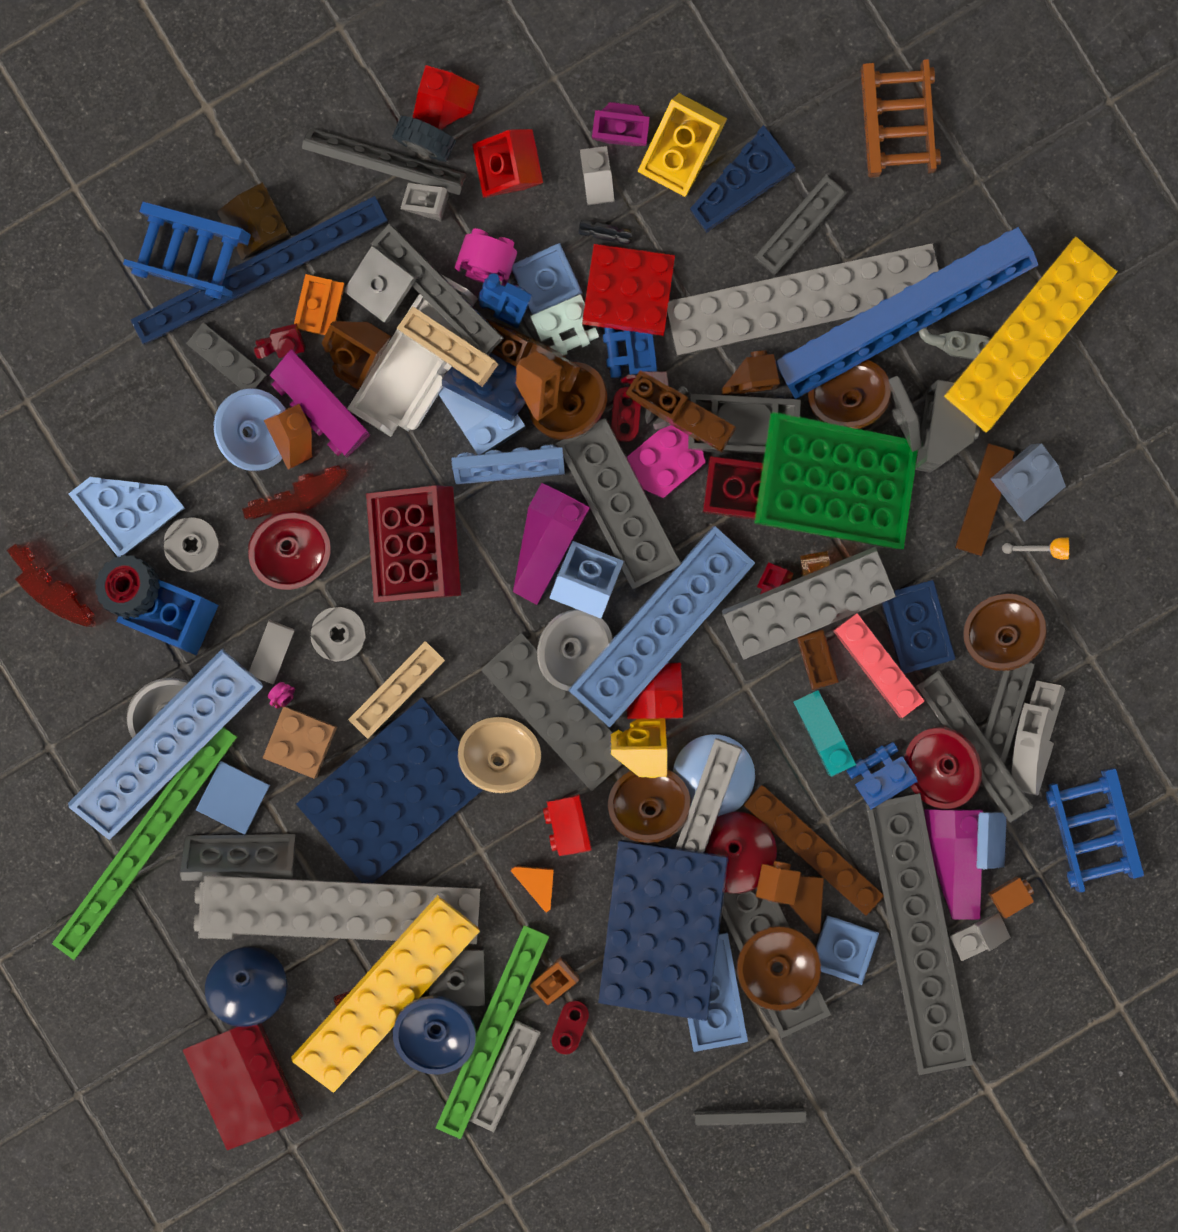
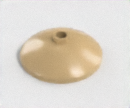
(504, 742)

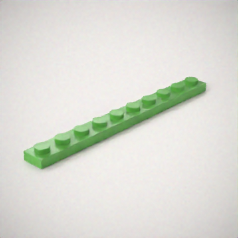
(142, 844)

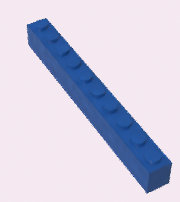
(907, 312)

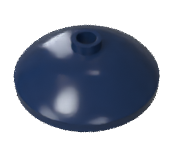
(256, 997)
(432, 1049)

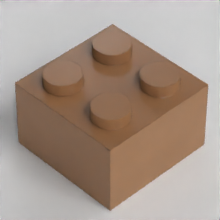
(300, 742)

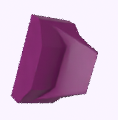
(621, 125)

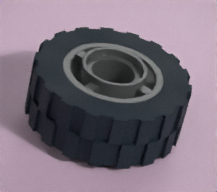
(424, 138)

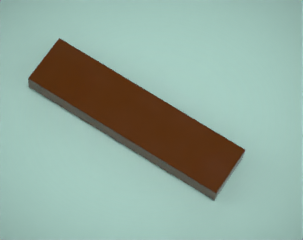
(983, 502)

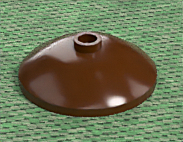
(862, 384)
(589, 396)
(1004, 618)
(636, 795)
(783, 988)

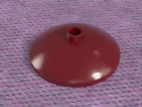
(292, 564)
(938, 781)
(755, 848)

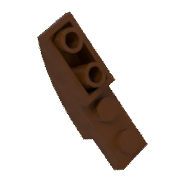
(517, 346)
(680, 411)

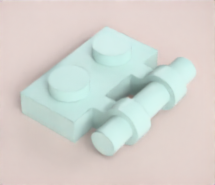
(562, 318)

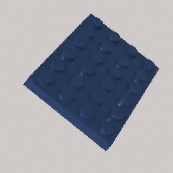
(391, 793)
(663, 929)

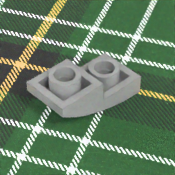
(271, 651)

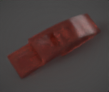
(308, 494)
(56, 597)

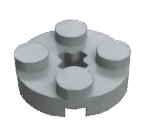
(193, 560)
(322, 633)

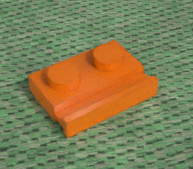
(318, 304)

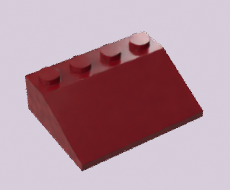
(413, 544)
(243, 1084)

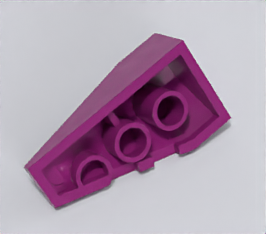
(548, 532)
(954, 854)

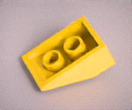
(681, 144)

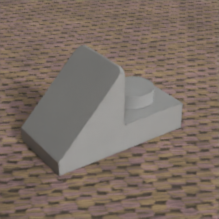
(597, 175)
(980, 937)

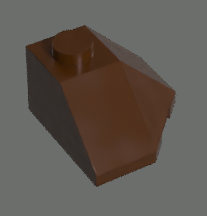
(354, 349)
(753, 375)

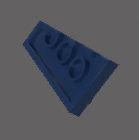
(747, 177)

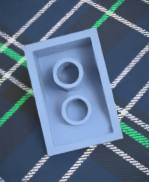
(480, 426)

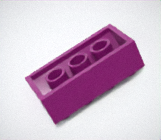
(319, 404)

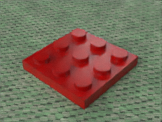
(628, 289)

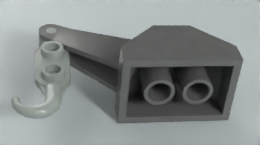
(943, 426)

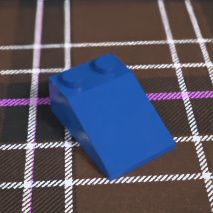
(175, 618)

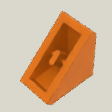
(537, 882)

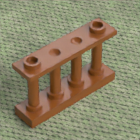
(876, 133)

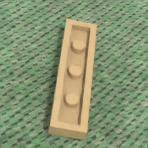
(447, 346)
(396, 690)

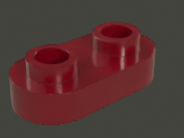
(625, 415)
(569, 1027)

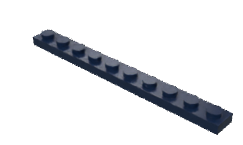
(261, 269)

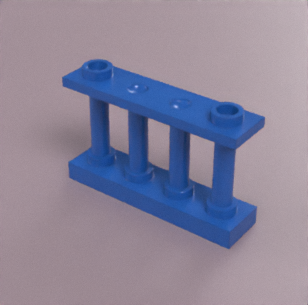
(181, 224)
(1115, 811)

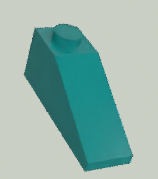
(824, 733)

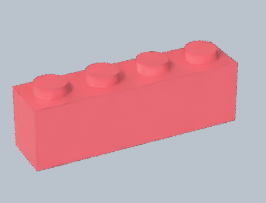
(878, 665)

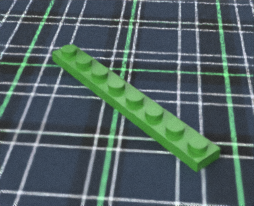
(492, 1031)

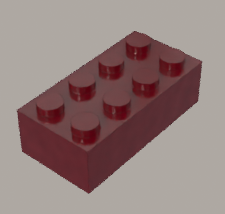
(732, 488)

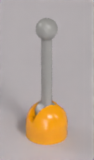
(1058, 548)

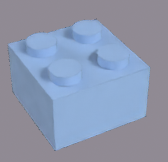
(586, 579)

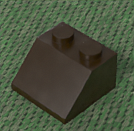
(258, 216)

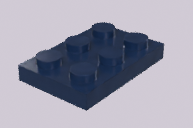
(497, 394)
(918, 627)

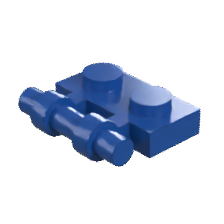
(507, 301)
(639, 352)
(885, 782)

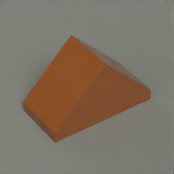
(554, 981)

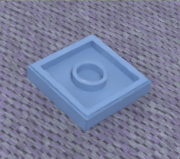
(546, 278)
(233, 797)
(991, 840)
(845, 949)

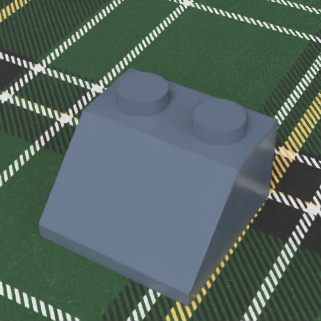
(1029, 480)

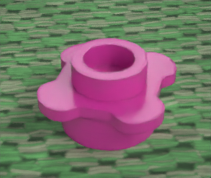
(281, 695)

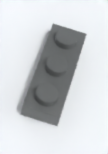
(226, 358)

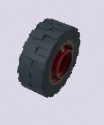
(115, 577)

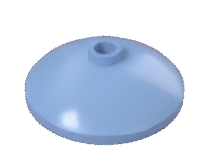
(247, 410)
(691, 764)

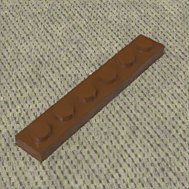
(813, 850)

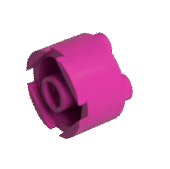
(486, 255)

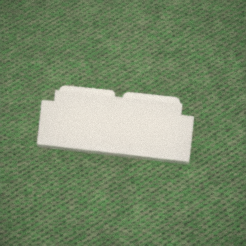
(404, 377)

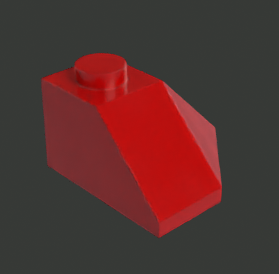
(443, 97)
(660, 697)

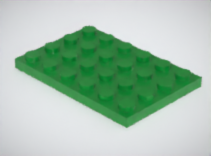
(836, 481)

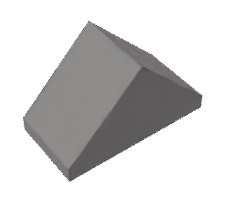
(425, 200)

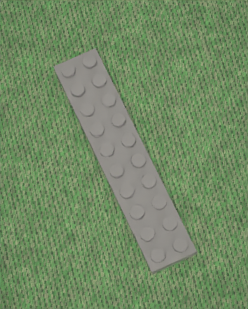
(794, 300)
(323, 907)

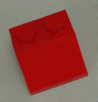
(507, 162)
(568, 825)

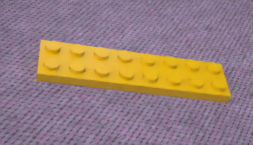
(1030, 334)
(383, 992)

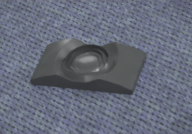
(749, 417)

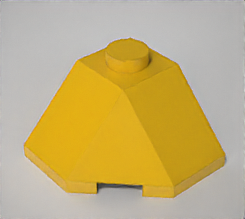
(642, 747)

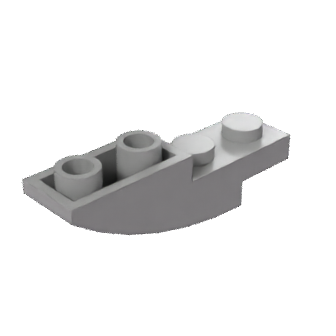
(1033, 736)

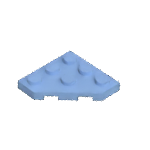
(125, 510)

